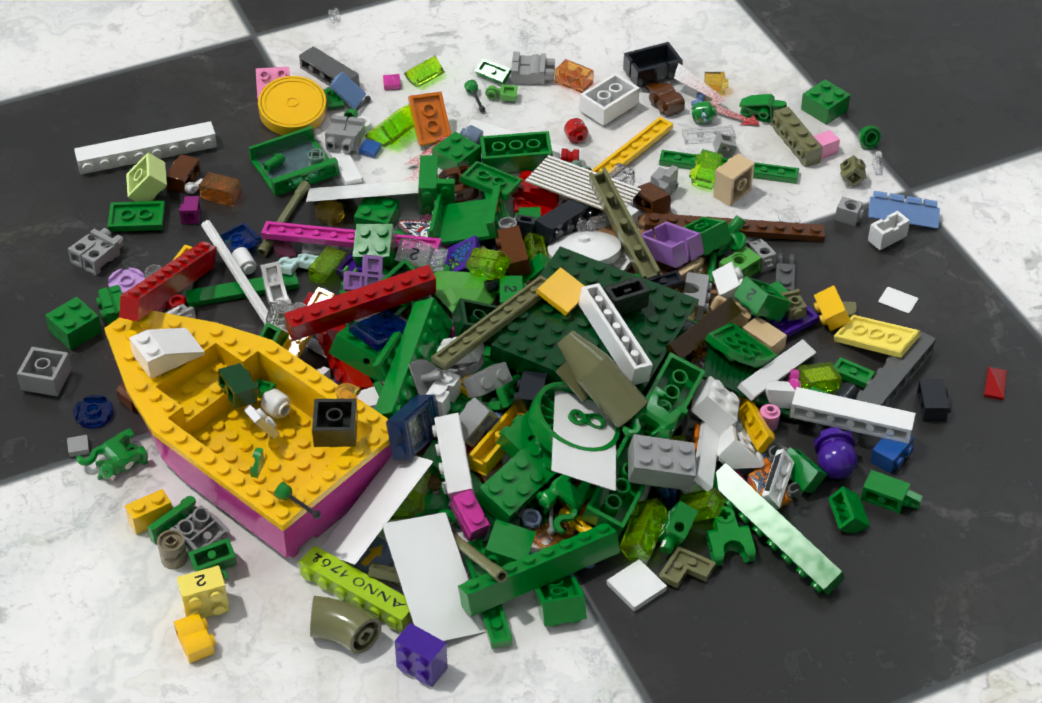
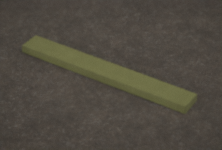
(488, 325)

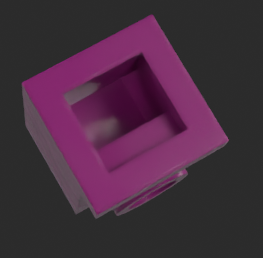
(190, 210)

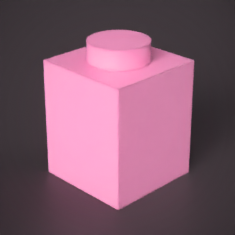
(829, 143)

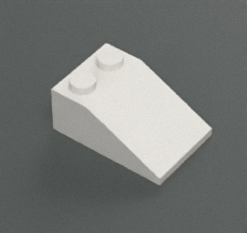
(164, 349)

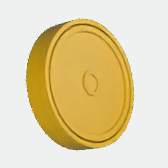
(292, 104)

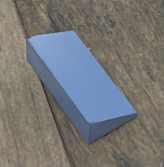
(347, 90)

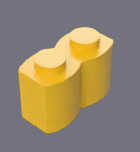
(194, 637)

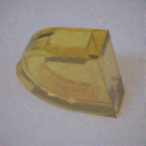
(347, 390)

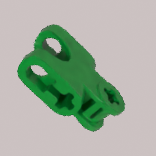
(729, 537)

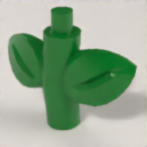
(737, 238)

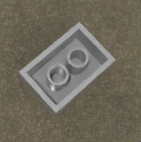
(661, 462)

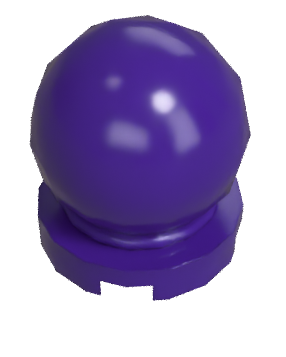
(836, 453)

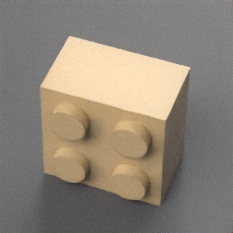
(733, 179)

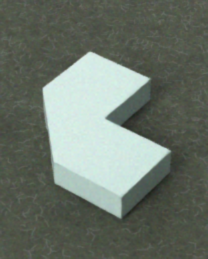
(288, 265)

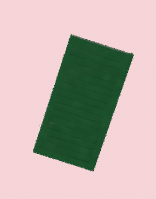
(732, 374)

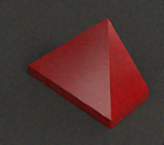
(995, 383)

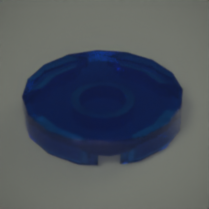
(93, 411)

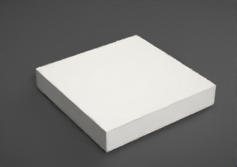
(636, 585)

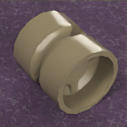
(172, 549)

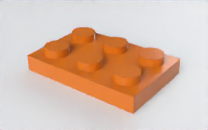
(429, 117)

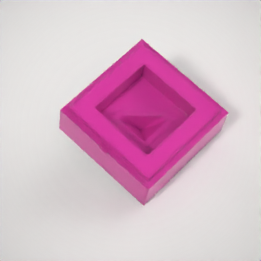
(391, 81)

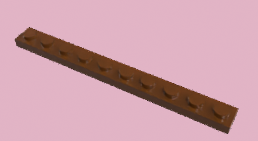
(752, 228)

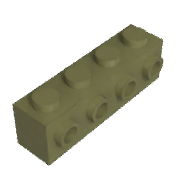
(797, 136)

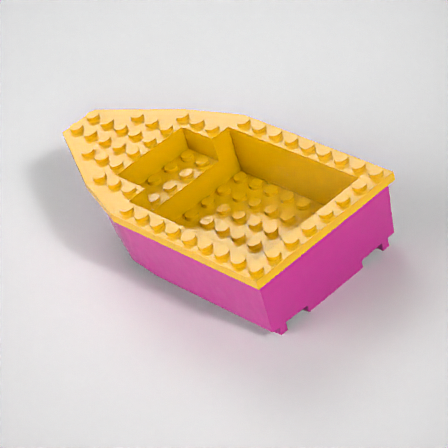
(214, 443)

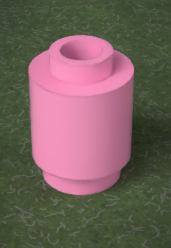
(771, 415)

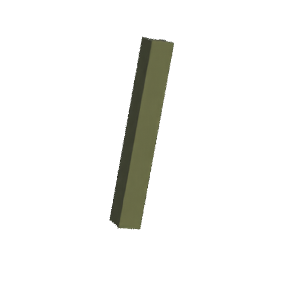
(623, 225)

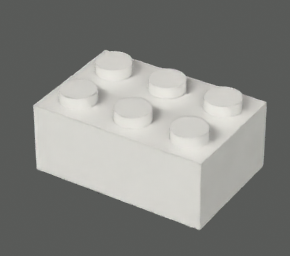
(609, 99)

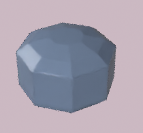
(531, 519)

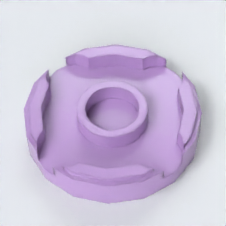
(125, 278)

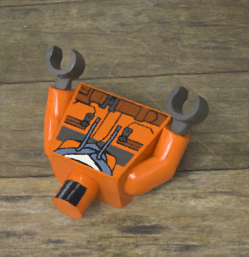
(758, 478)

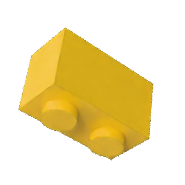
(832, 308)
(147, 510)

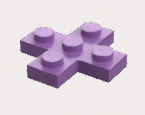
(370, 273)

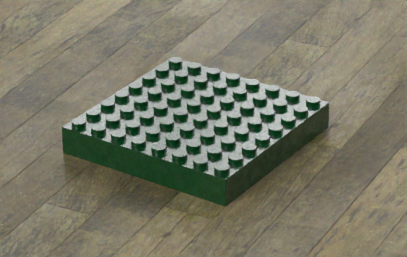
(533, 336)

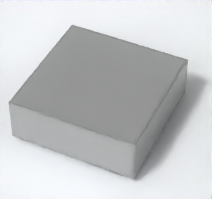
(78, 445)

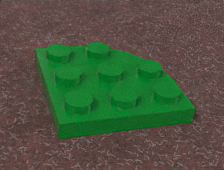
(740, 346)

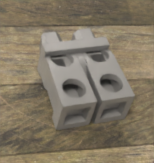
(531, 69)
(344, 134)
(95, 250)

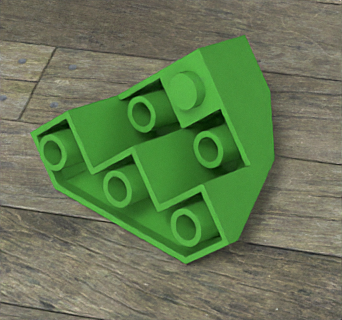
(457, 285)

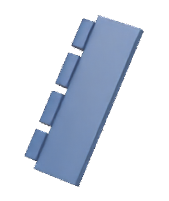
(919, 215)

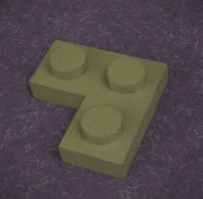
(683, 563)

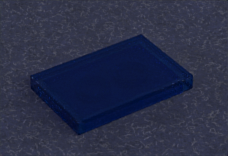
(378, 329)

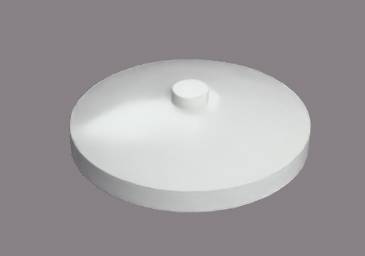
(593, 244)

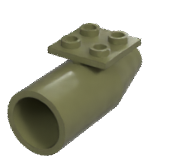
(596, 375)

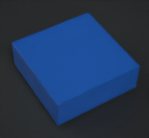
(370, 148)

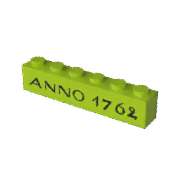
(356, 587)

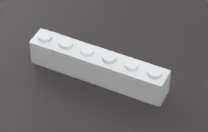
(615, 334)
(852, 415)

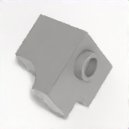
(666, 179)

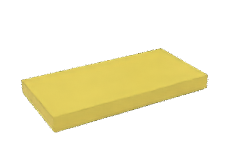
(877, 336)

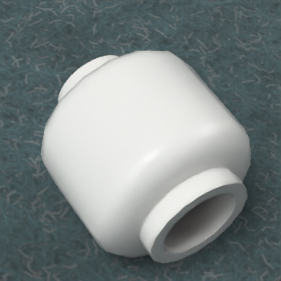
(275, 403)

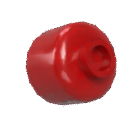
(576, 130)

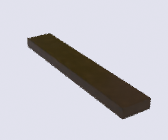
(697, 333)

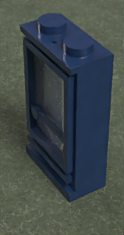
(412, 426)

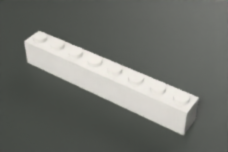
(133, 149)

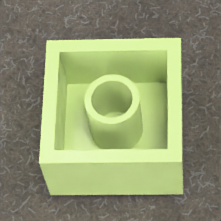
(146, 179)

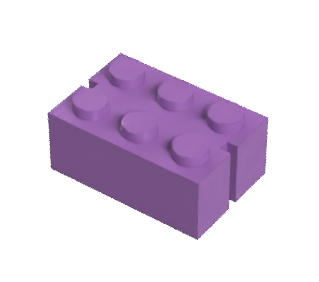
(673, 244)

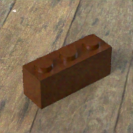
(512, 245)

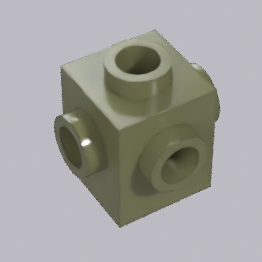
(853, 170)

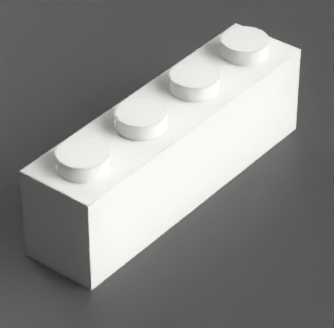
(453, 455)

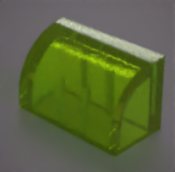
(424, 72)
(325, 264)

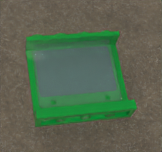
(295, 168)

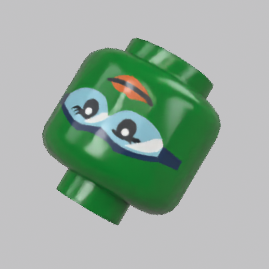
(703, 112)

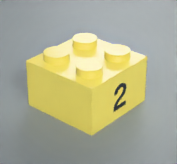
(203, 593)

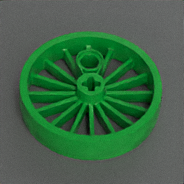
(544, 432)

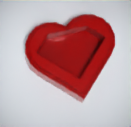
(520, 202)

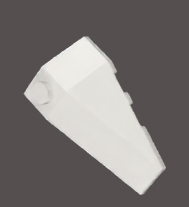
(737, 448)

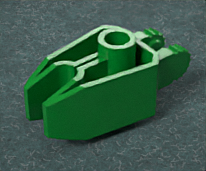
(761, 106)

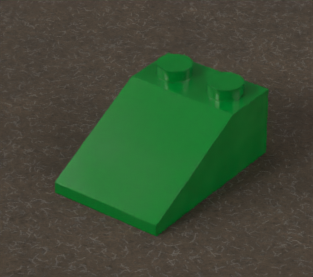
(561, 602)

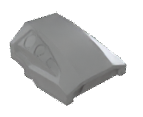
(201, 528)

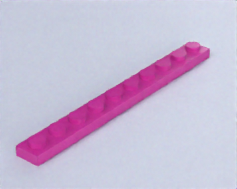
(323, 235)

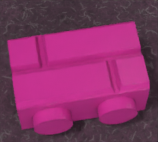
(469, 515)

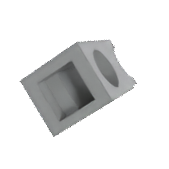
(765, 252)

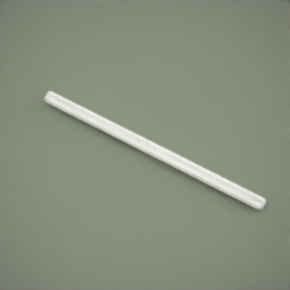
(235, 270)

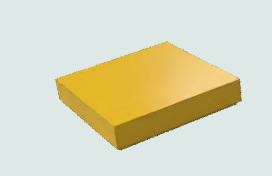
(561, 291)

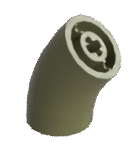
(343, 624)

